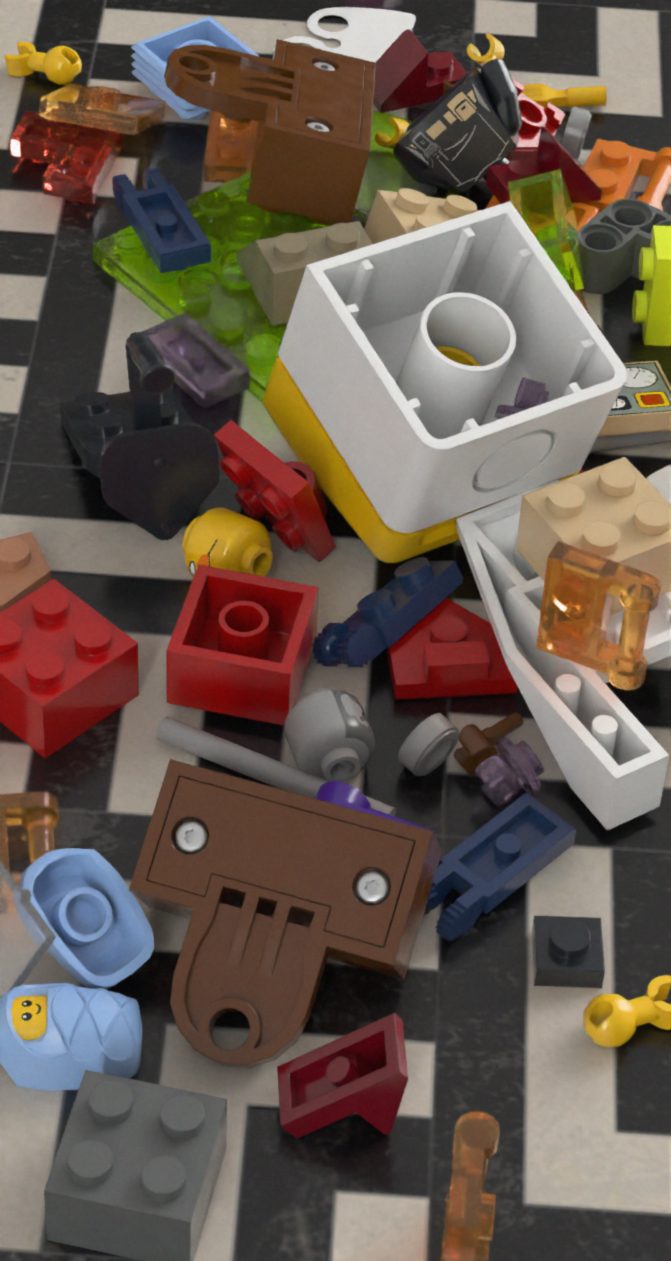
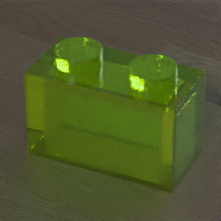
(552, 220)

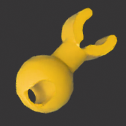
(59, 64)
(613, 1019)

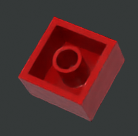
(241, 645)
(61, 668)

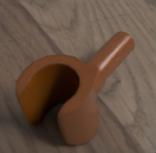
(480, 744)

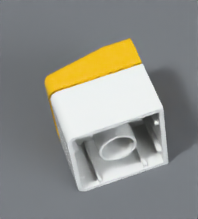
(401, 372)

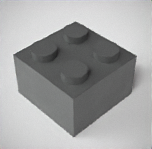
(136, 1169)

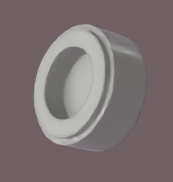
(576, 131)
(428, 745)

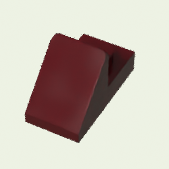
(412, 76)
(550, 157)
(345, 1077)

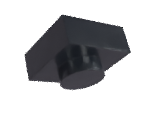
(568, 951)

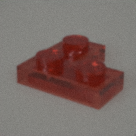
(76, 153)

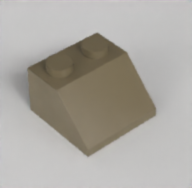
(278, 263)

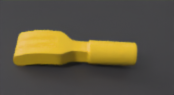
(570, 97)

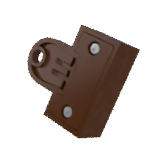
(309, 115)
(273, 896)

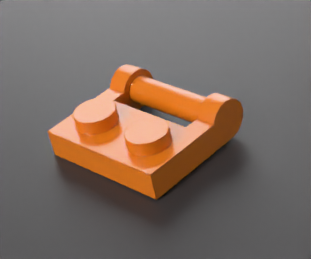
(617, 168)

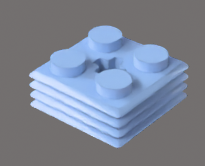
(153, 53)

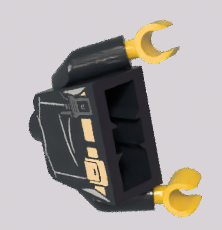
(463, 129)

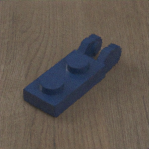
(162, 222)
(387, 613)
(497, 862)

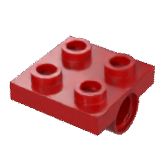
(277, 490)

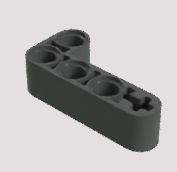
(613, 243)

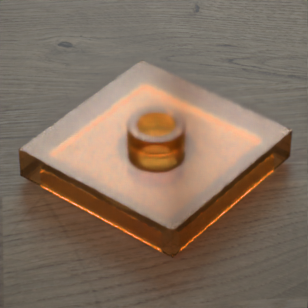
(102, 108)

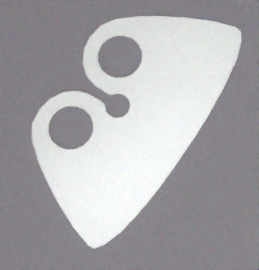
(367, 33)

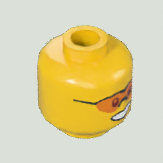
(227, 542)

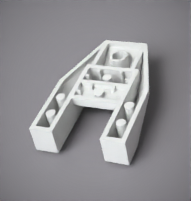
(591, 733)

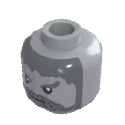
(327, 733)

